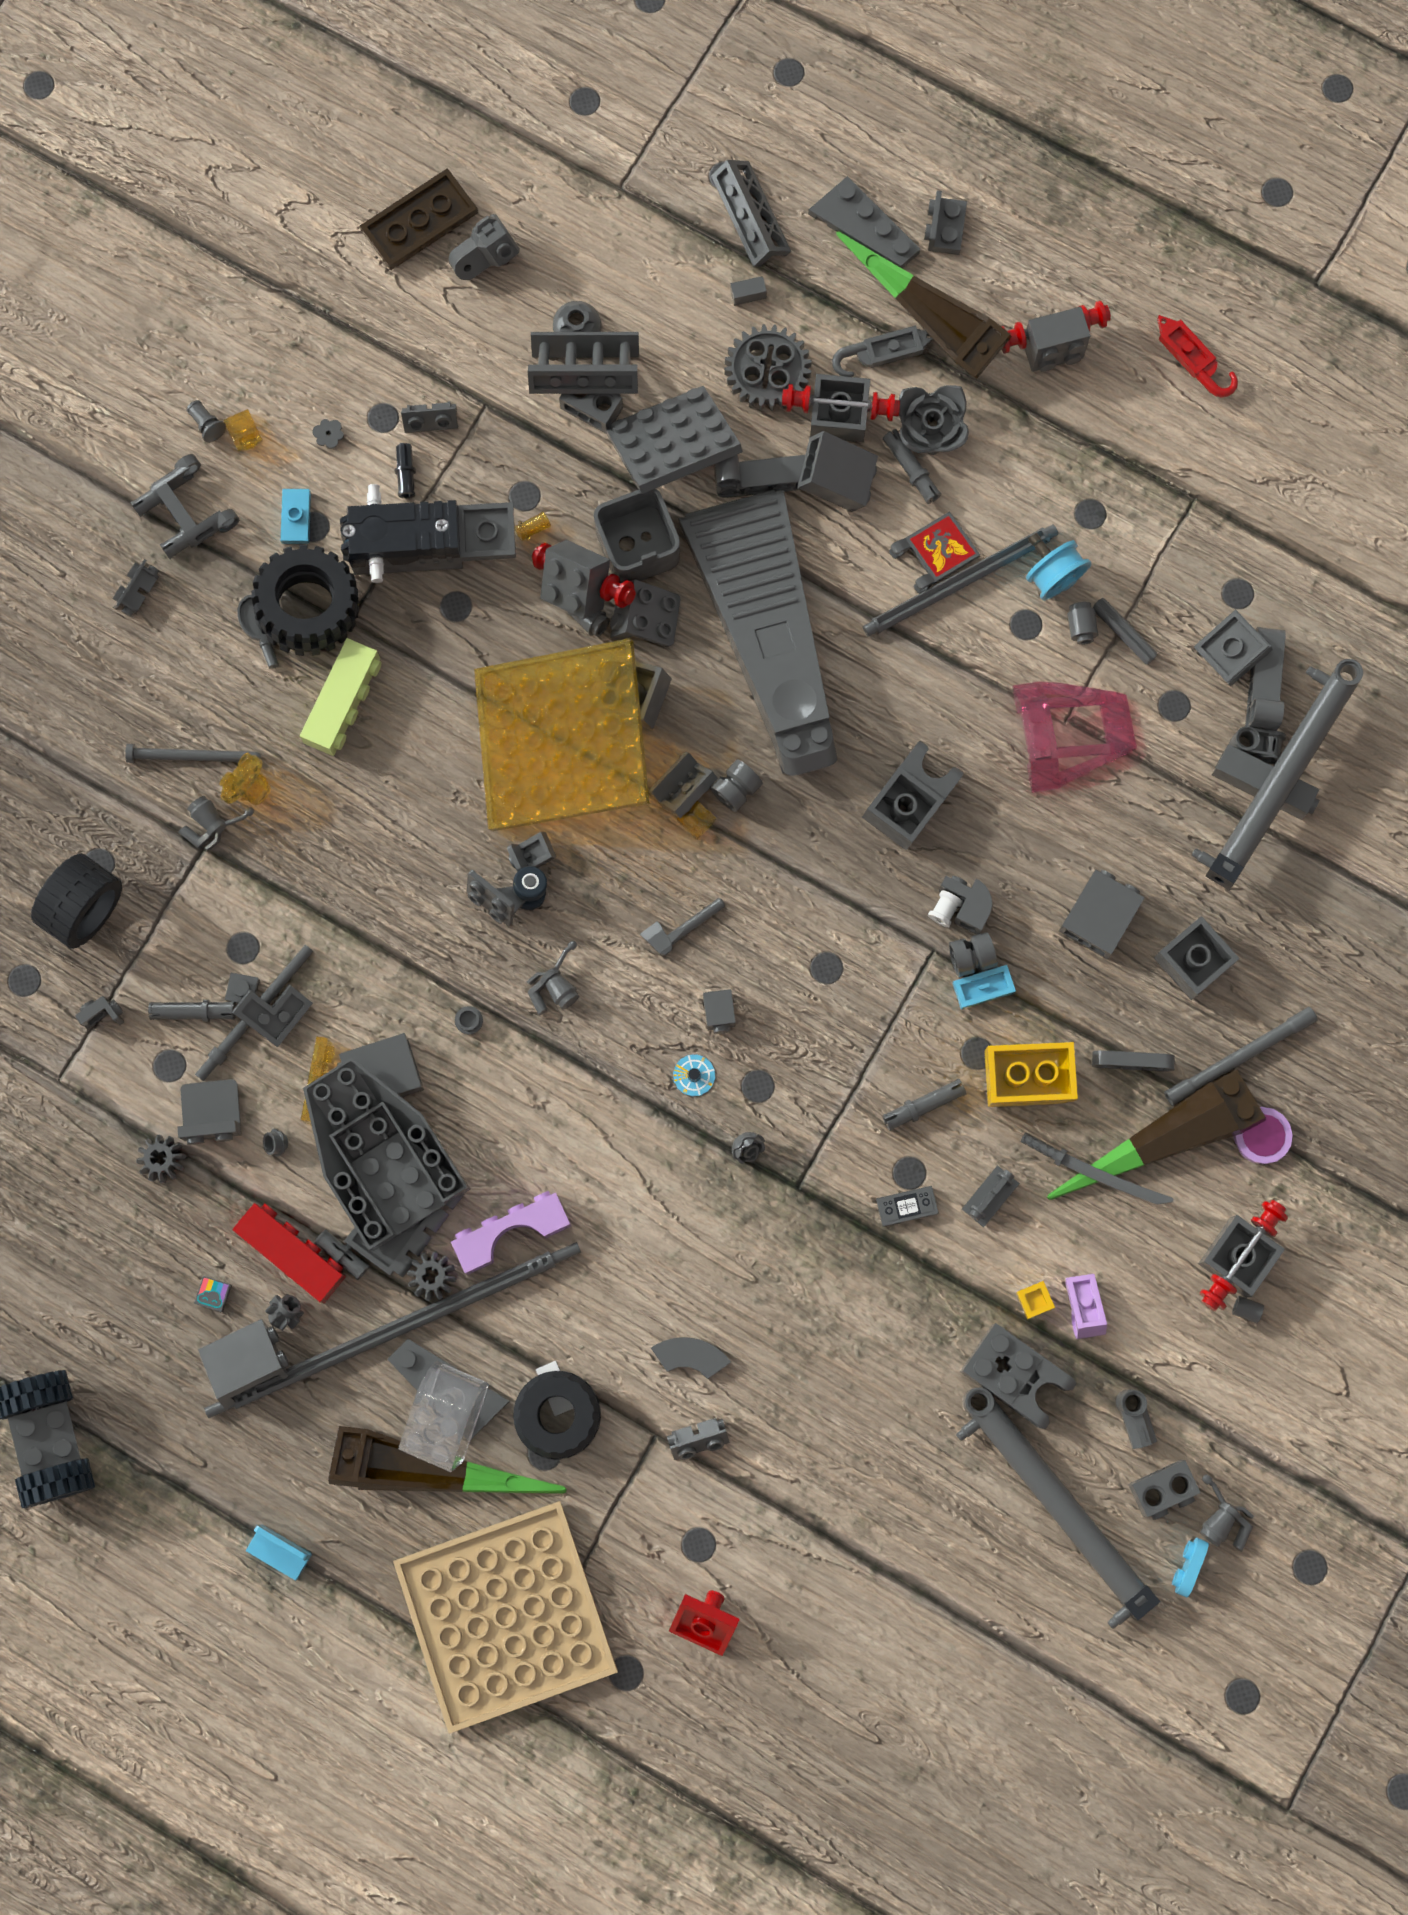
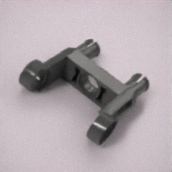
(163, 494)

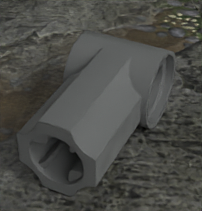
(1136, 1421)

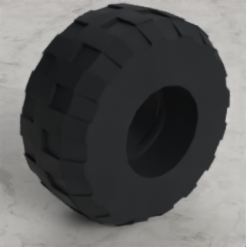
(528, 1408)

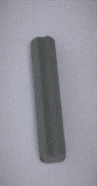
(1125, 631)

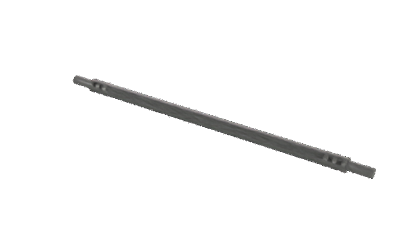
(400, 1326)

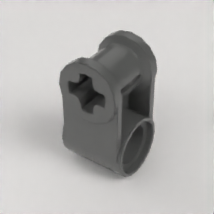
(1264, 744)

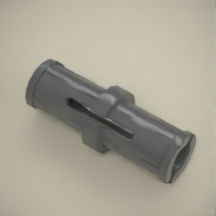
(342, 1254)

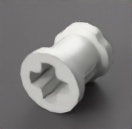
(945, 908)

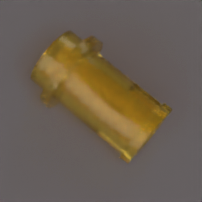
(532, 526)

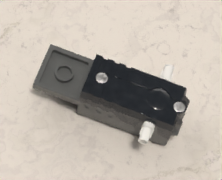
(424, 535)

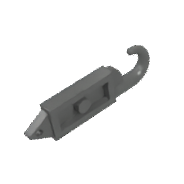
(884, 349)

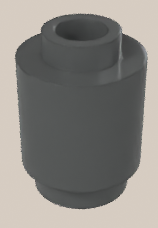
(1082, 623)

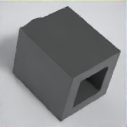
(719, 1011)

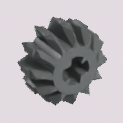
(150, 1157)
(422, 1272)

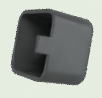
(631, 517)

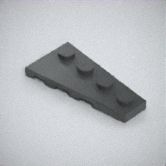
(857, 216)
(414, 1363)

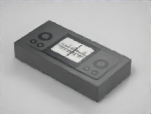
(907, 1206)

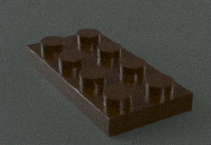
(419, 219)

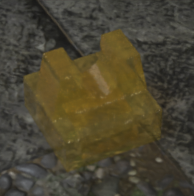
(697, 820)

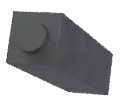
(1250, 773)

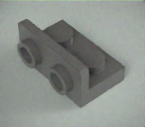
(947, 224)

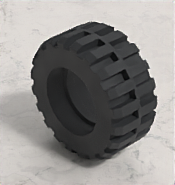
(302, 567)

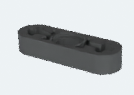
(1133, 1061)

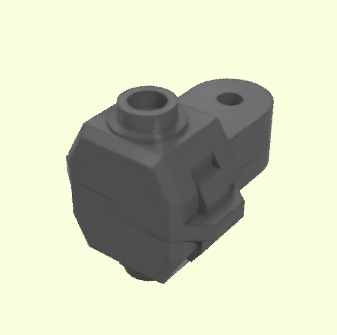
(487, 247)

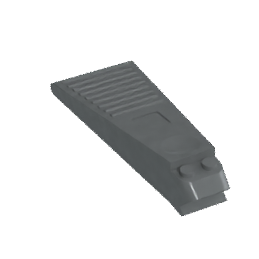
(759, 595)

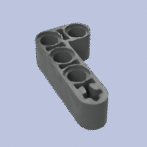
(757, 476)
(1263, 702)

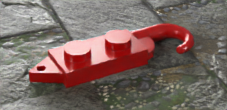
(1193, 355)

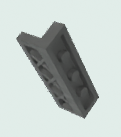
(746, 211)

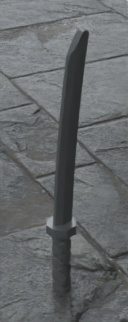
(1063, 1158)

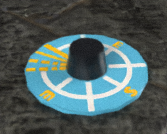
(694, 1075)

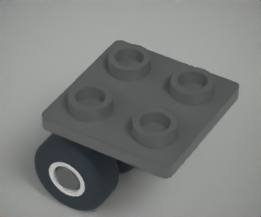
(526, 893)

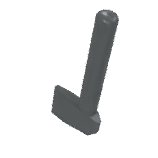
(663, 943)

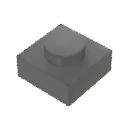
(239, 986)

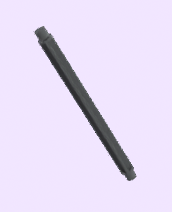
(956, 582)

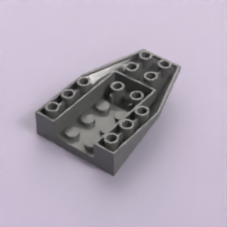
(378, 1154)

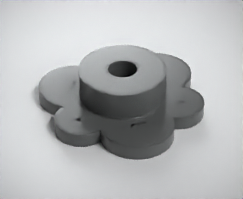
(328, 427)

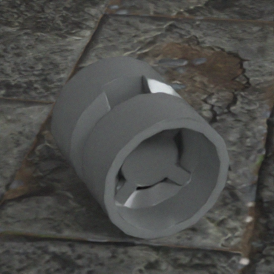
(736, 785)
(973, 954)

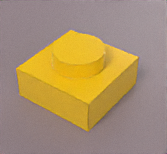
(1035, 1299)

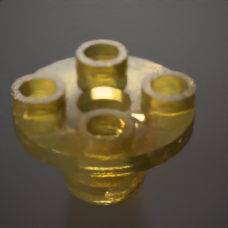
(245, 782)

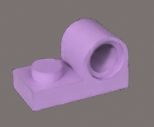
(1086, 1306)

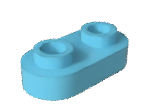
(1186, 1578)

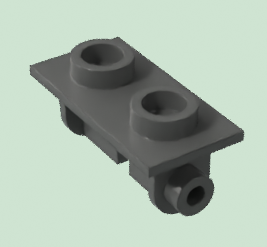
(419, 418)
(140, 578)
(990, 1196)
(711, 1437)

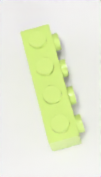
(340, 697)

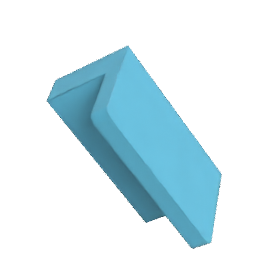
(278, 1552)

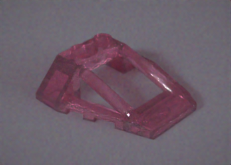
(1040, 736)

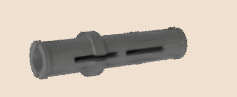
(918, 475)
(192, 1010)
(923, 1105)

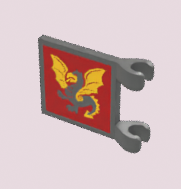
(940, 549)

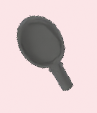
(250, 626)

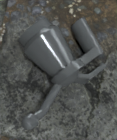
(206, 815)
(560, 989)
(1218, 1526)

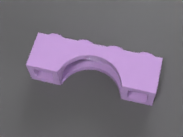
(477, 1248)

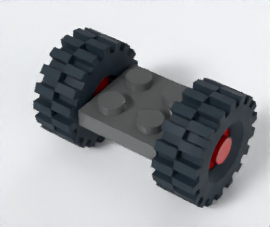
(44, 1439)

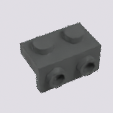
(682, 785)

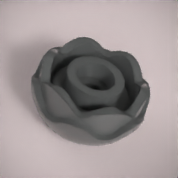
(747, 1147)

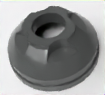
(591, 321)

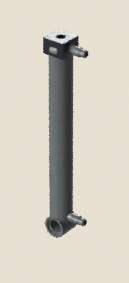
(1284, 774)
(1063, 1507)

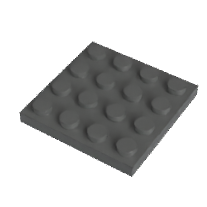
(673, 439)

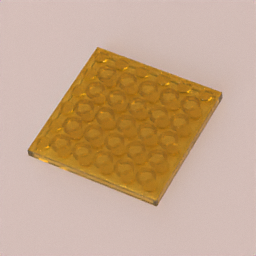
(561, 735)

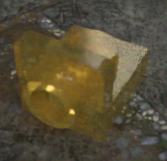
(243, 430)

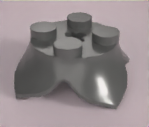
(944, 405)

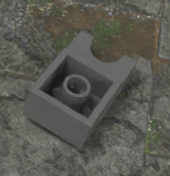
(916, 792)
(1024, 1375)

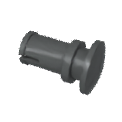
(208, 424)

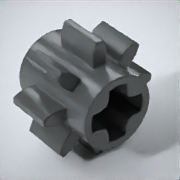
(284, 1311)

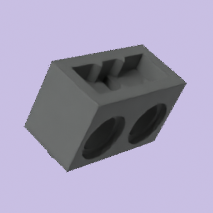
(587, 408)
(1162, 1482)

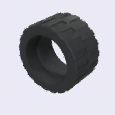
(76, 900)

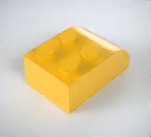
(1030, 1074)

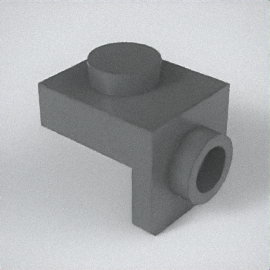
(532, 852)
(96, 1010)

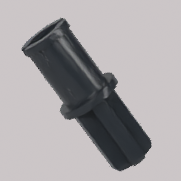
(405, 470)

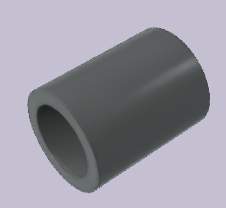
(1248, 1309)

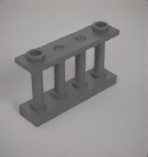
(584, 379)

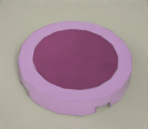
(1267, 1140)

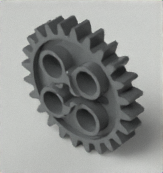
(743, 363)

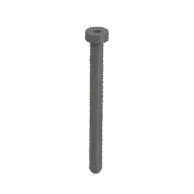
(133, 753)

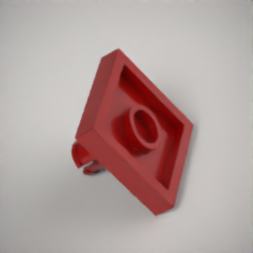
(705, 1622)

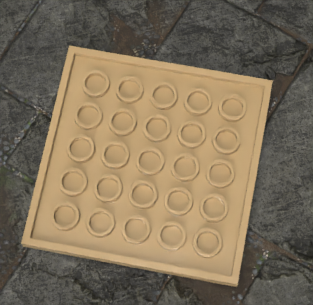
(505, 1617)

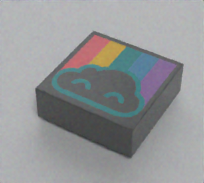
(213, 1294)

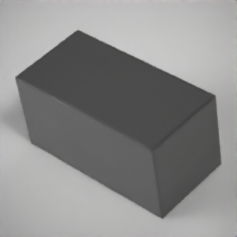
(748, 290)

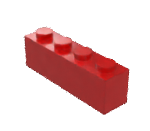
(290, 1253)

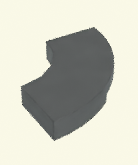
(690, 1353)

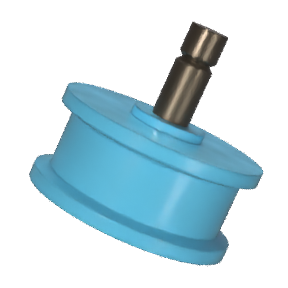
(1056, 569)

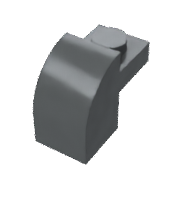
(976, 902)

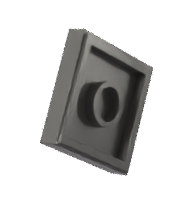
(1233, 647)

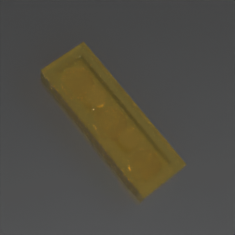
(322, 1055)

